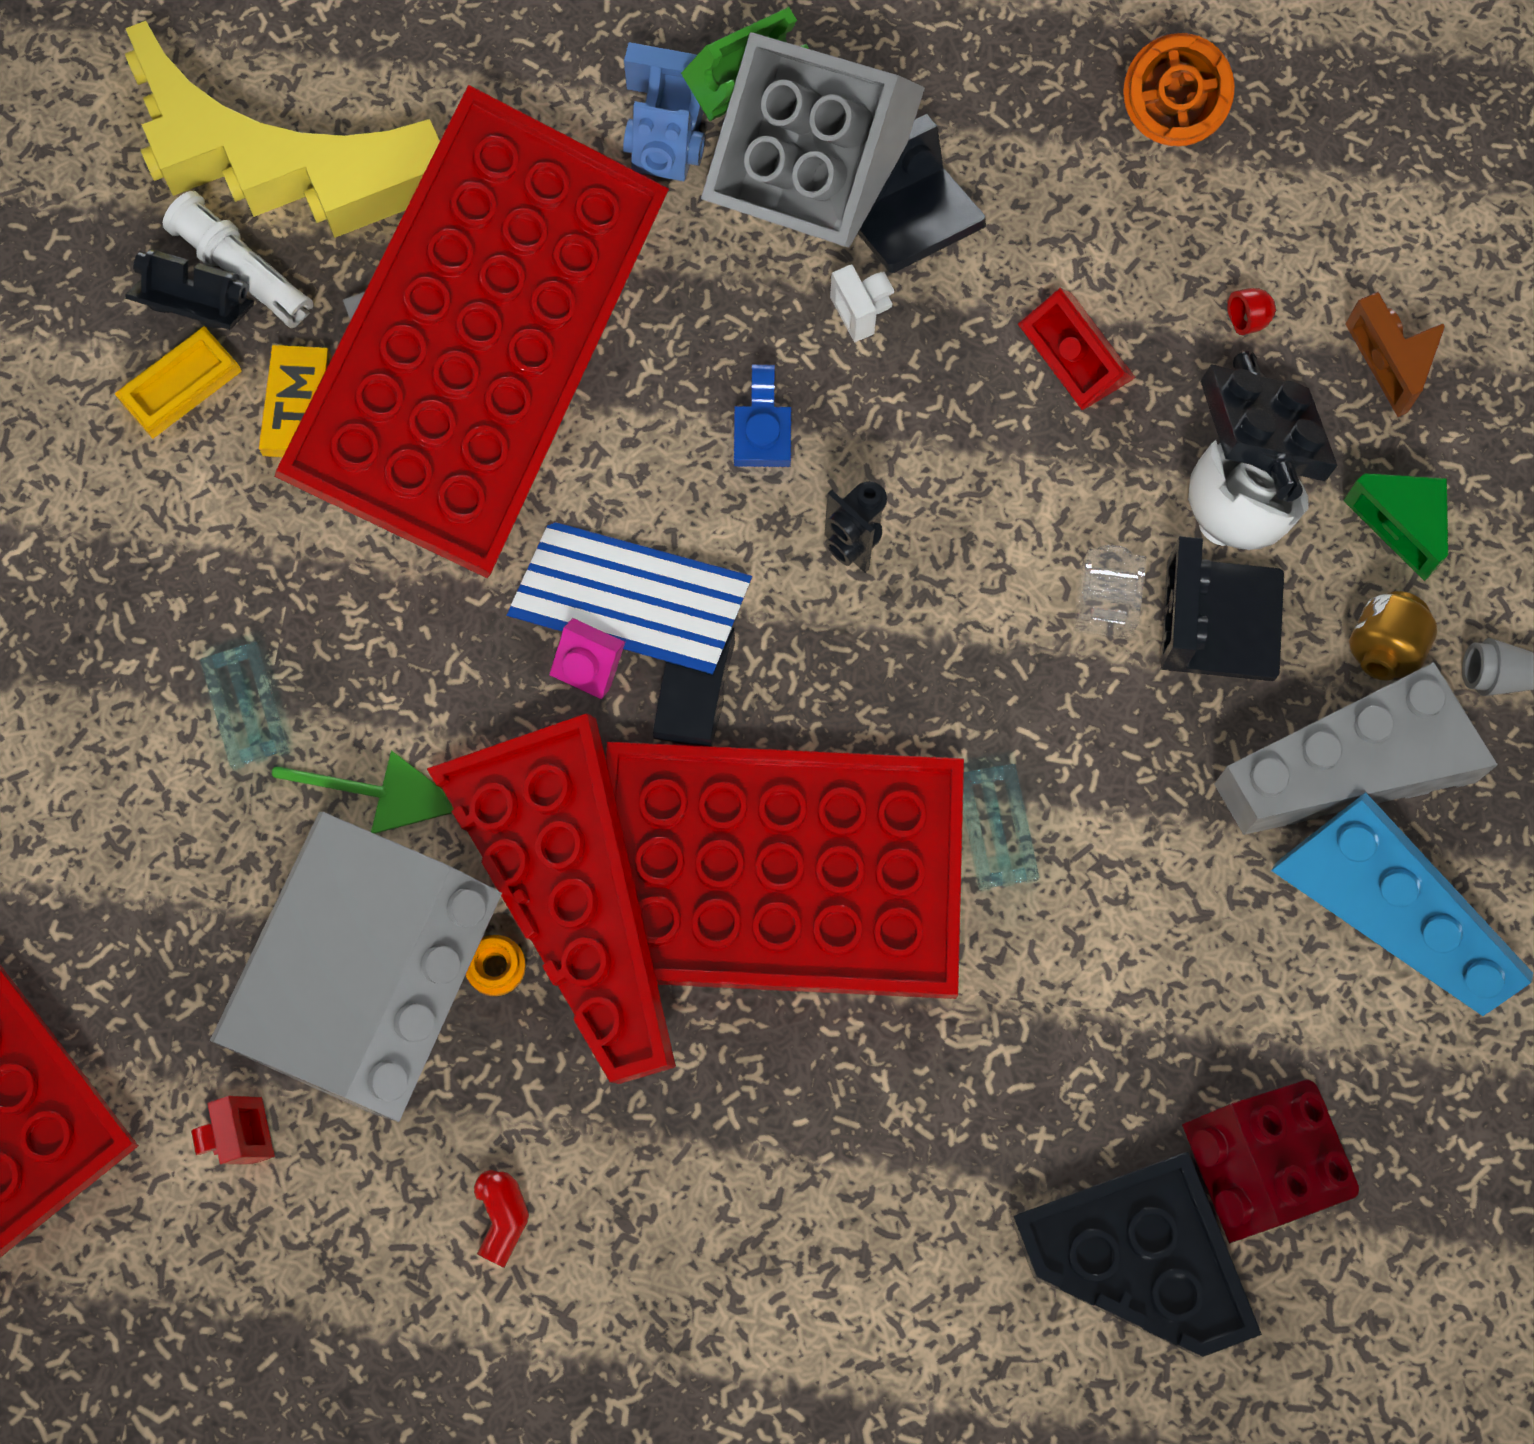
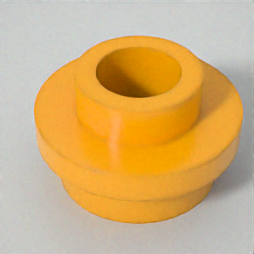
(505, 983)

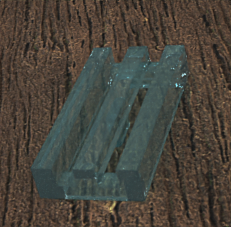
(259, 750)
(1005, 876)

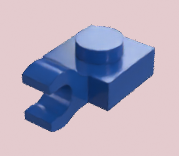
(762, 430)

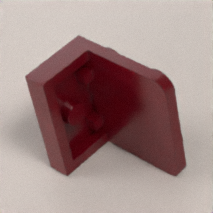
(1271, 1159)

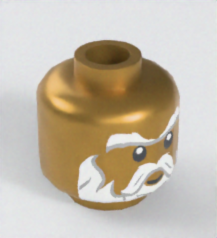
(1393, 635)

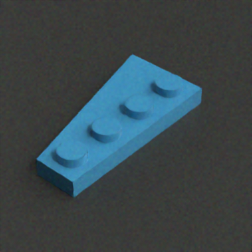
(1396, 897)

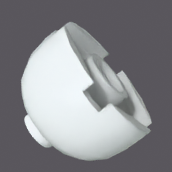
(1239, 503)

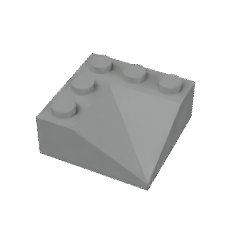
(809, 139)

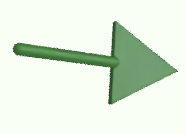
(403, 797)

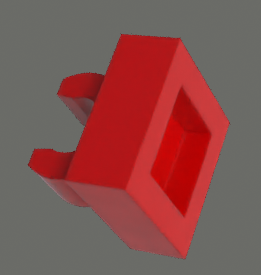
(236, 1131)

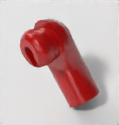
(507, 1214)

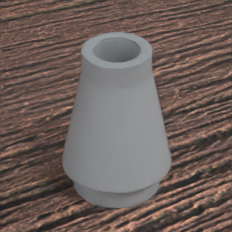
(1498, 668)

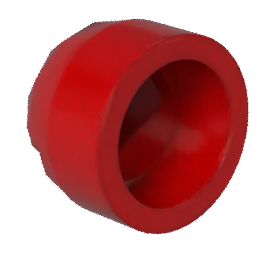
(1256, 304)

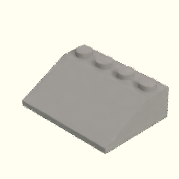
(357, 967)

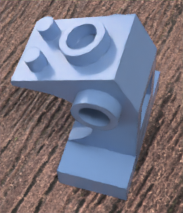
(665, 127)

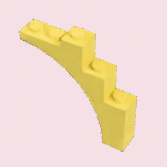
(342, 177)

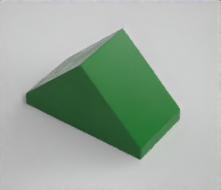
(1406, 515)

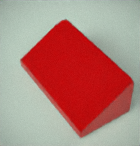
(1075, 349)

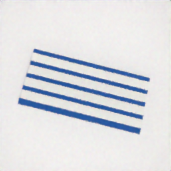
(632, 592)

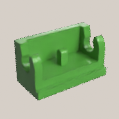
(716, 67)

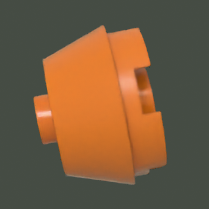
(1178, 89)

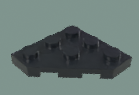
(1145, 1256)

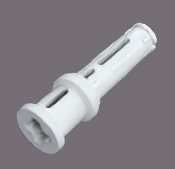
(220, 245)

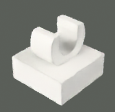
(860, 301)

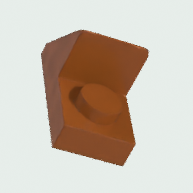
(1396, 362)

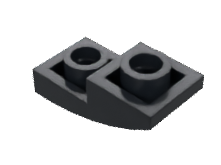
(692, 701)

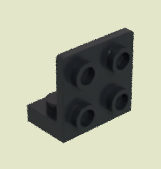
(919, 205)
(1221, 616)

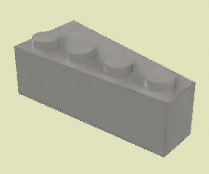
(1386, 744)

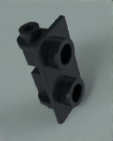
(212, 298)
(855, 523)

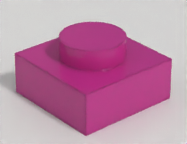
(587, 658)

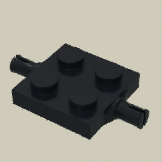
(1268, 424)

